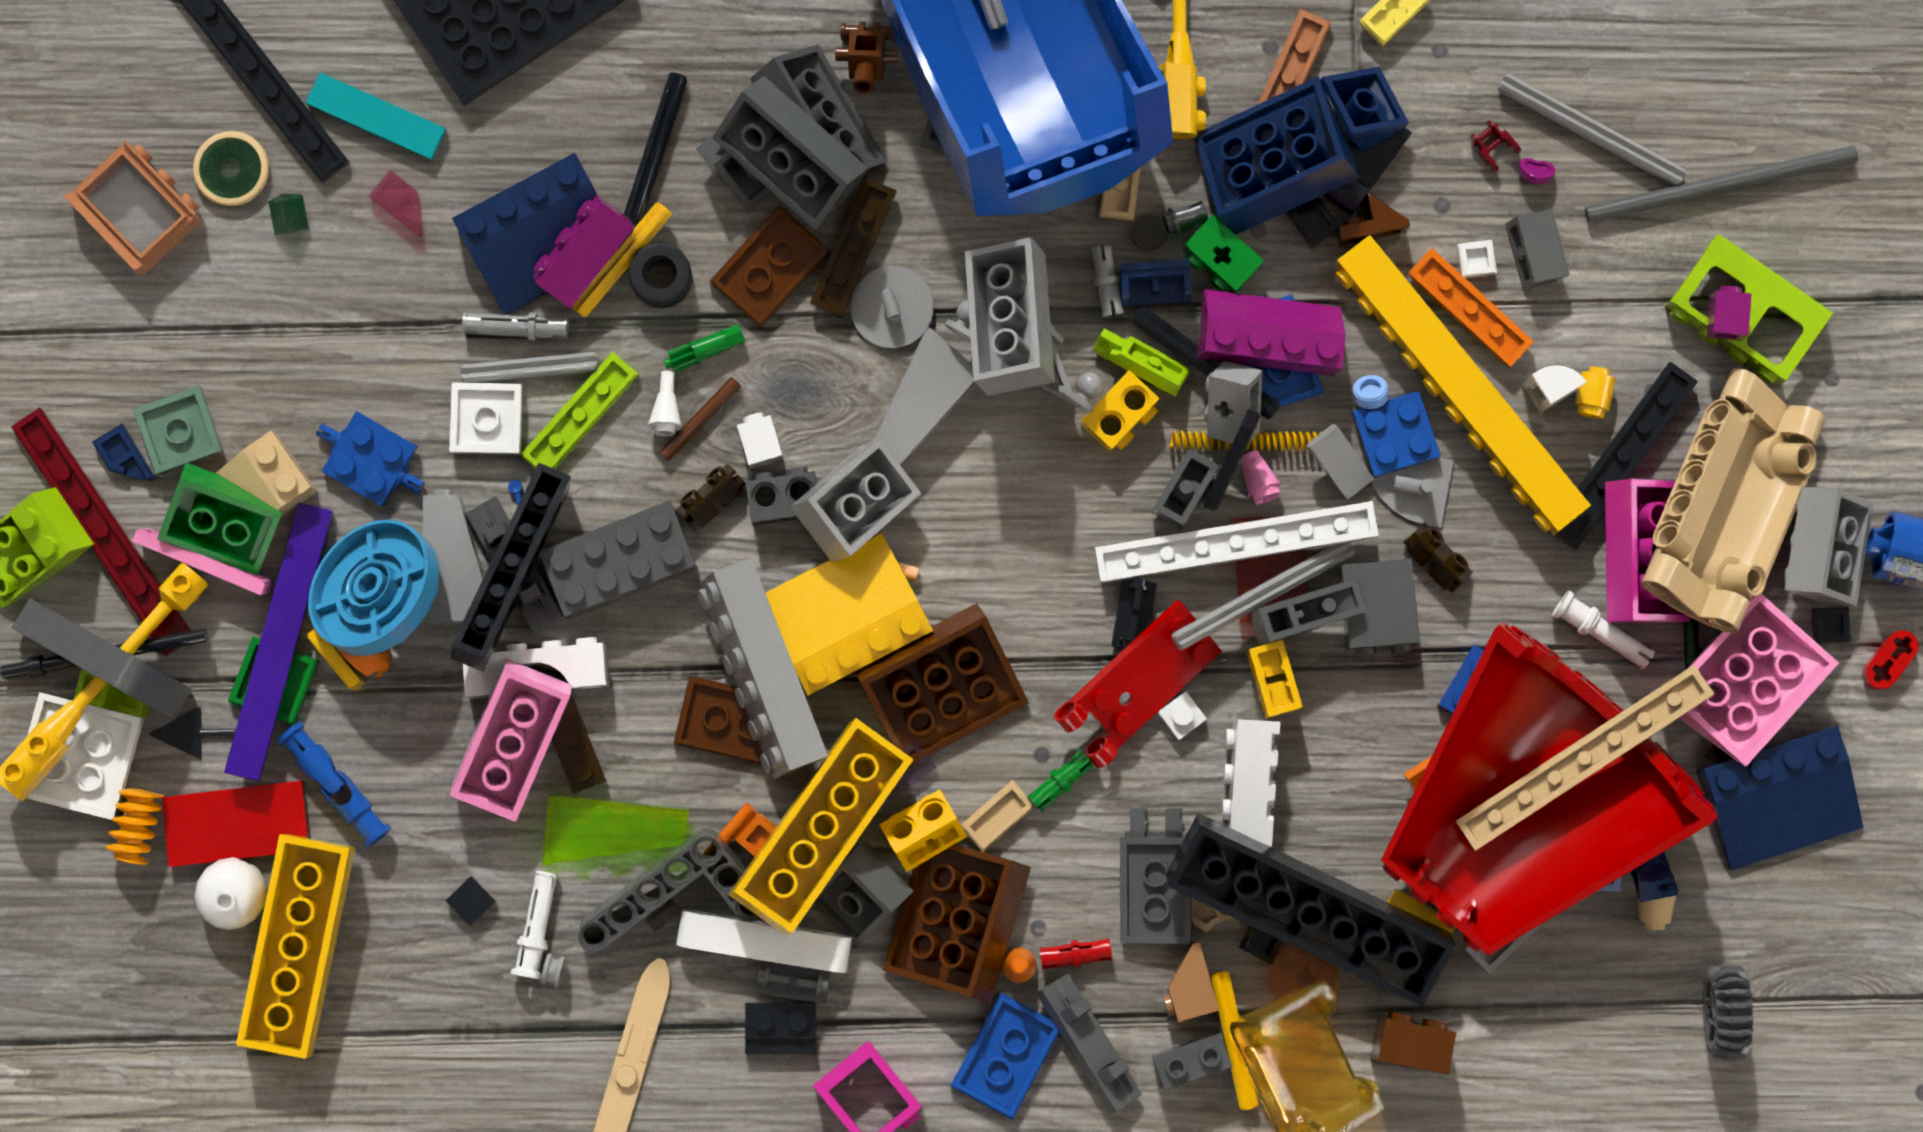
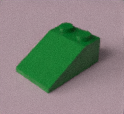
(219, 520)

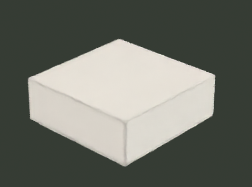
(1476, 259)

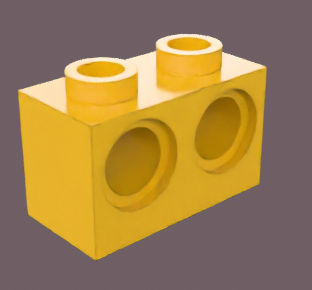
(1114, 407)
(1274, 679)
(923, 830)

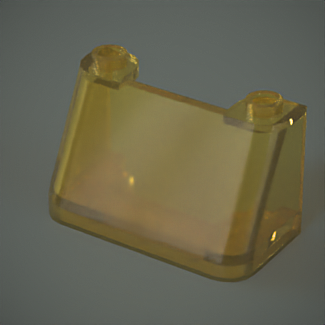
(1302, 1065)

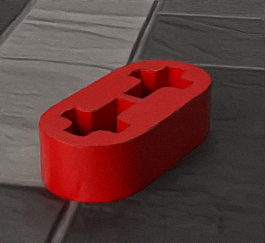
(1897, 664)

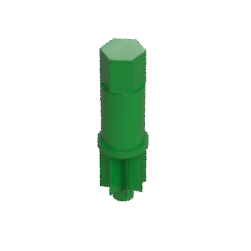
(704, 348)

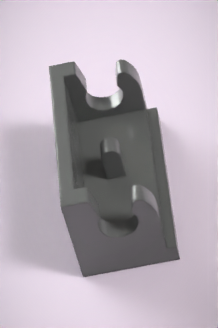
(1537, 248)

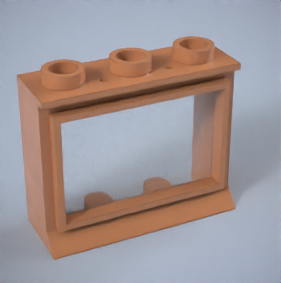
(135, 207)

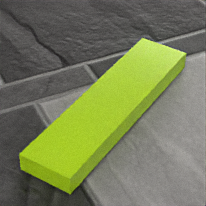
(580, 413)

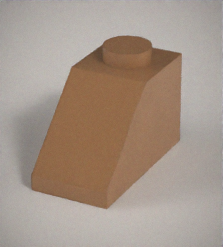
(1190, 987)

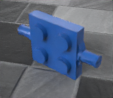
(370, 458)

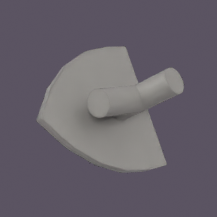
(1417, 491)

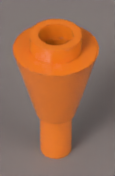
(1019, 965)

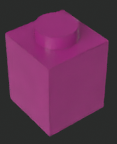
(1729, 313)

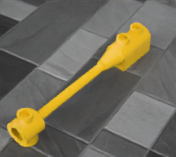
(1182, 79)
(47, 741)

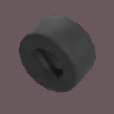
(654, 254)

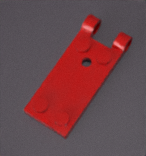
(1146, 669)

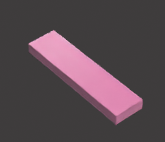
(252, 582)

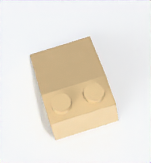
(270, 473)

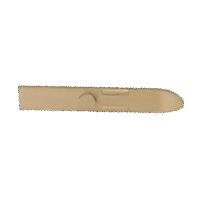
(634, 1049)

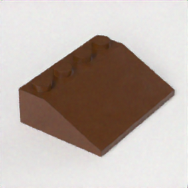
(943, 684)
(958, 921)

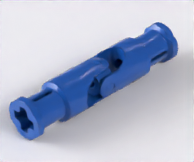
(318, 765)

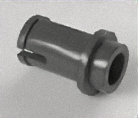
(1184, 217)

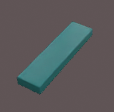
(376, 116)

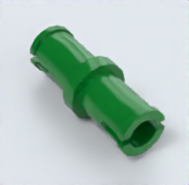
(1061, 780)

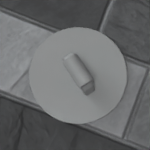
(892, 307)

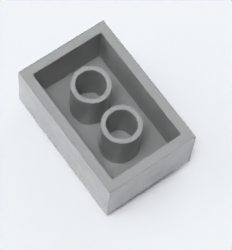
(855, 500)
(1828, 546)

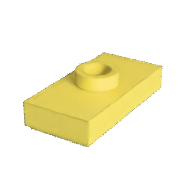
(1389, 18)

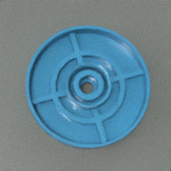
(373, 587)

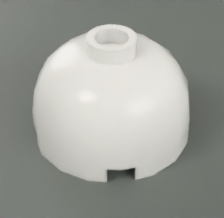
(230, 893)

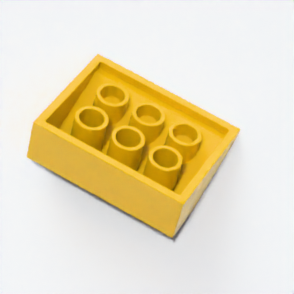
(846, 614)

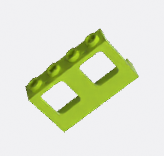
(1767, 291)

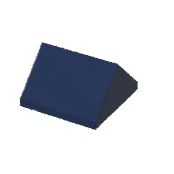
(1365, 105)

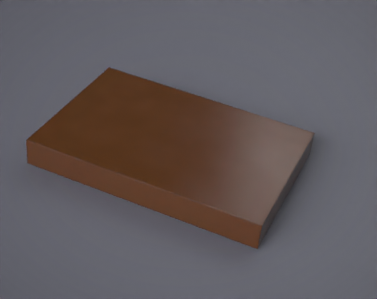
(770, 266)
(715, 721)

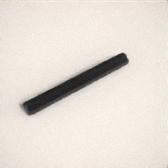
(655, 147)
(1187, 350)

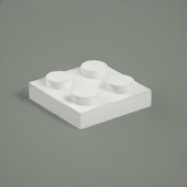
(486, 418)

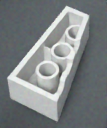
(1250, 778)

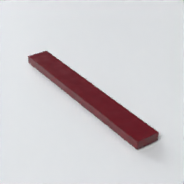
(109, 538)

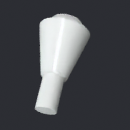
(665, 413)

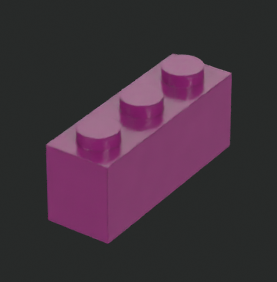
(582, 250)

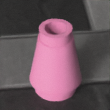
(1259, 479)

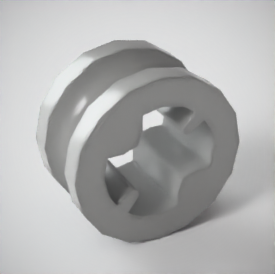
(553, 970)

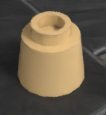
(1656, 912)

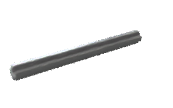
(1591, 130)
(1262, 595)

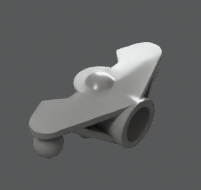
(1088, 384)

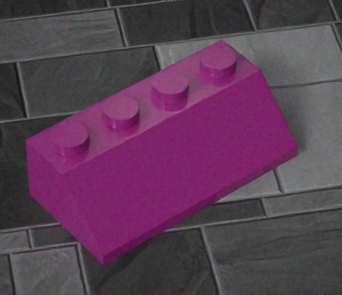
(1271, 333)

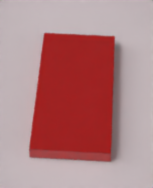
(232, 822)

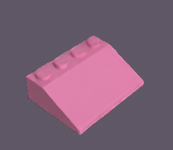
(1756, 680)

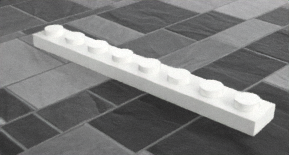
(1237, 542)

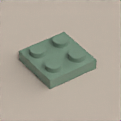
(178, 430)

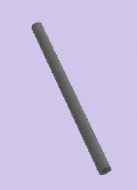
(1721, 184)

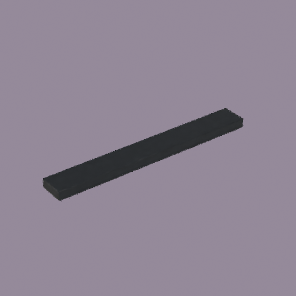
(268, 86)

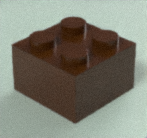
(1413, 1045)

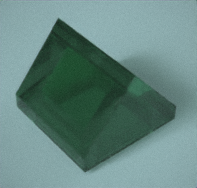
(288, 213)

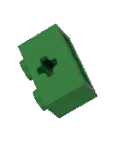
(1218, 238)

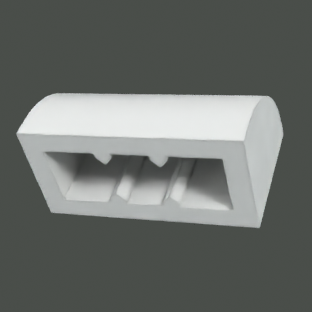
(1552, 385)

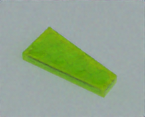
(599, 827)

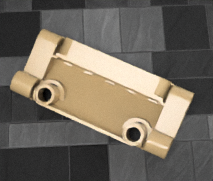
(1732, 502)

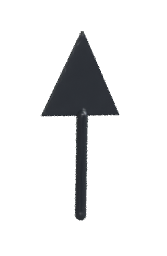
(186, 733)

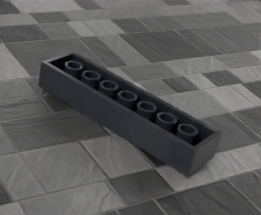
(1310, 909)

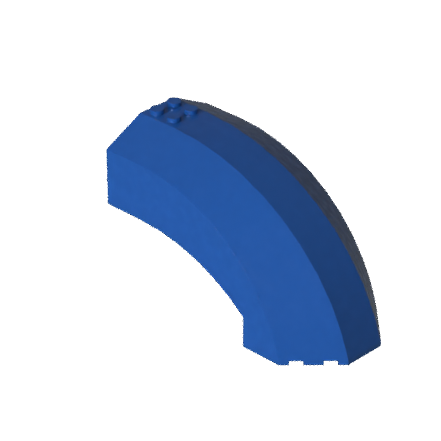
(1038, 107)

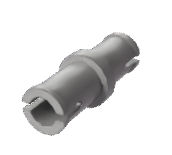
(1107, 281)

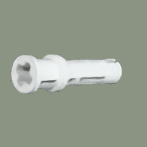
(1588, 621)
(533, 941)

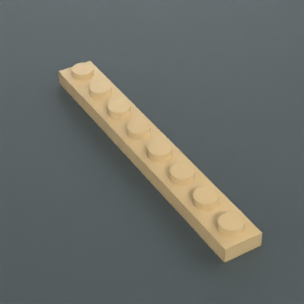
(1585, 757)

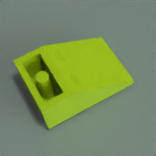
(37, 543)

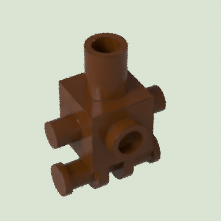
(866, 53)

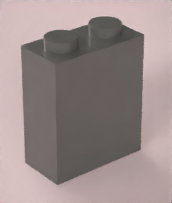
(1390, 607)

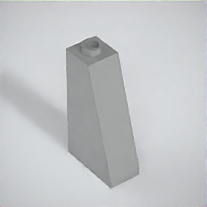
(926, 396)
(459, 562)

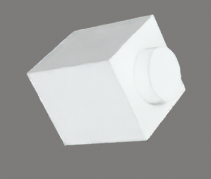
(759, 440)

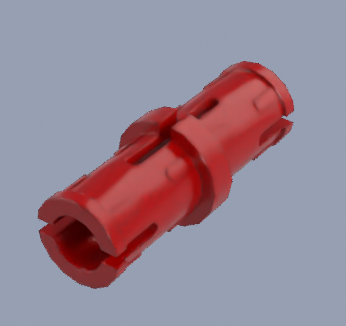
(1075, 954)

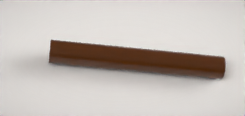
(700, 418)

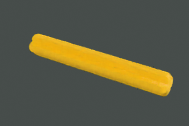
(621, 259)
(1228, 1013)

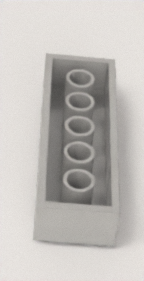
(761, 669)

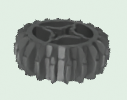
(1727, 1012)

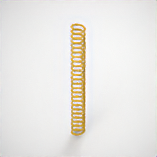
(1254, 441)

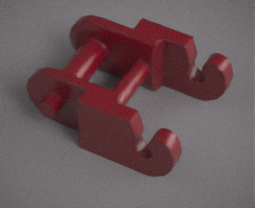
(1502, 137)

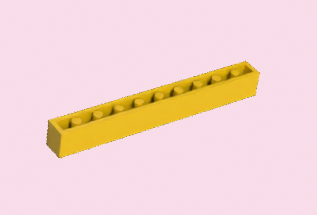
(1461, 386)

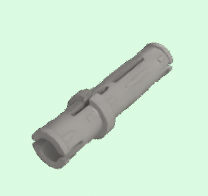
(523, 326)

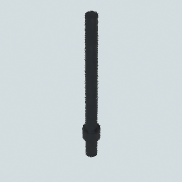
(39, 666)

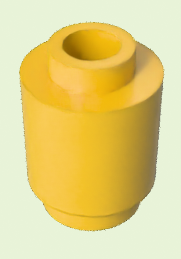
(1596, 394)

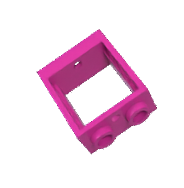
(846, 1067)

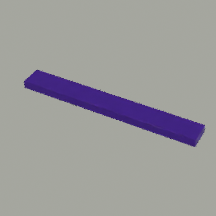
(278, 643)

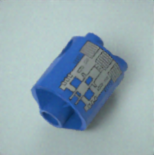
(1897, 550)

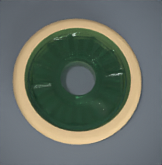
(225, 147)

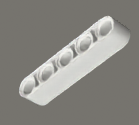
(763, 942)

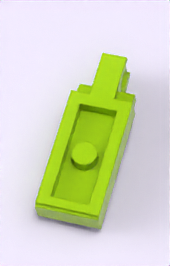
(1142, 361)

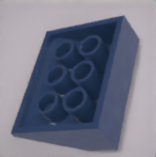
(1275, 156)
(521, 226)
(1783, 798)

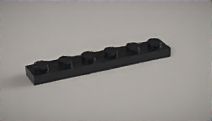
(1629, 447)

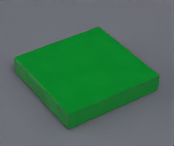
(297, 687)

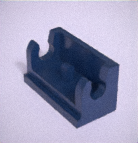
(1155, 283)
(1654, 879)

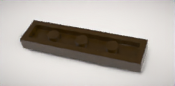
(853, 247)

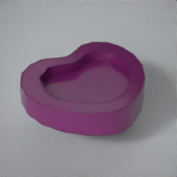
(1536, 171)

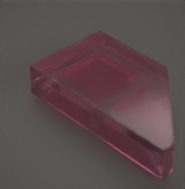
(399, 201)

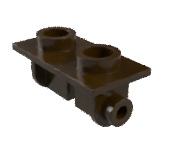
(718, 486)
(1450, 566)

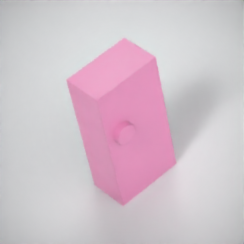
(510, 740)

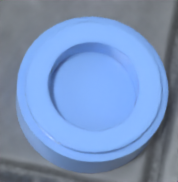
(1370, 392)

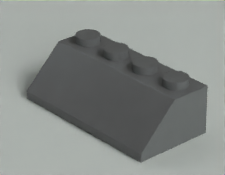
(815, 88)
(789, 152)

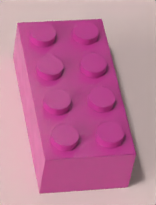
(1631, 519)

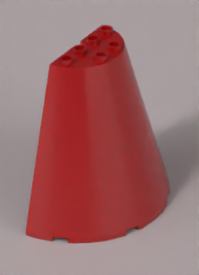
(1507, 723)

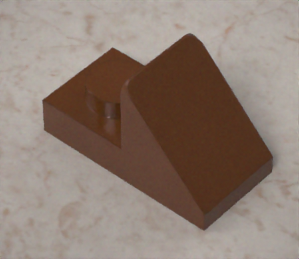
(1381, 222)

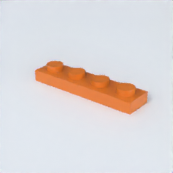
(1470, 308)

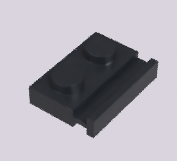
(780, 1028)

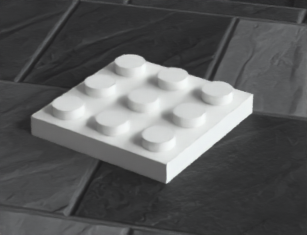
(96, 763)

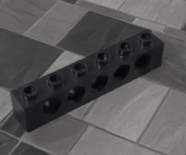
(510, 567)

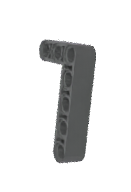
(102, 658)
(669, 886)

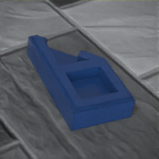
(122, 454)

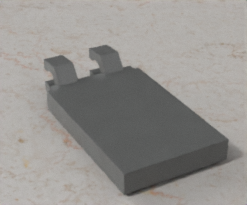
(1147, 905)

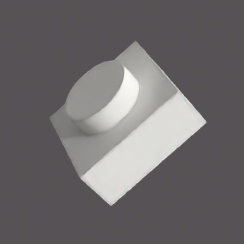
(1182, 715)

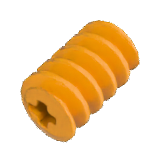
(133, 825)

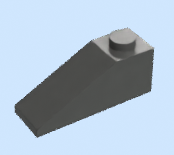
(1307, 612)

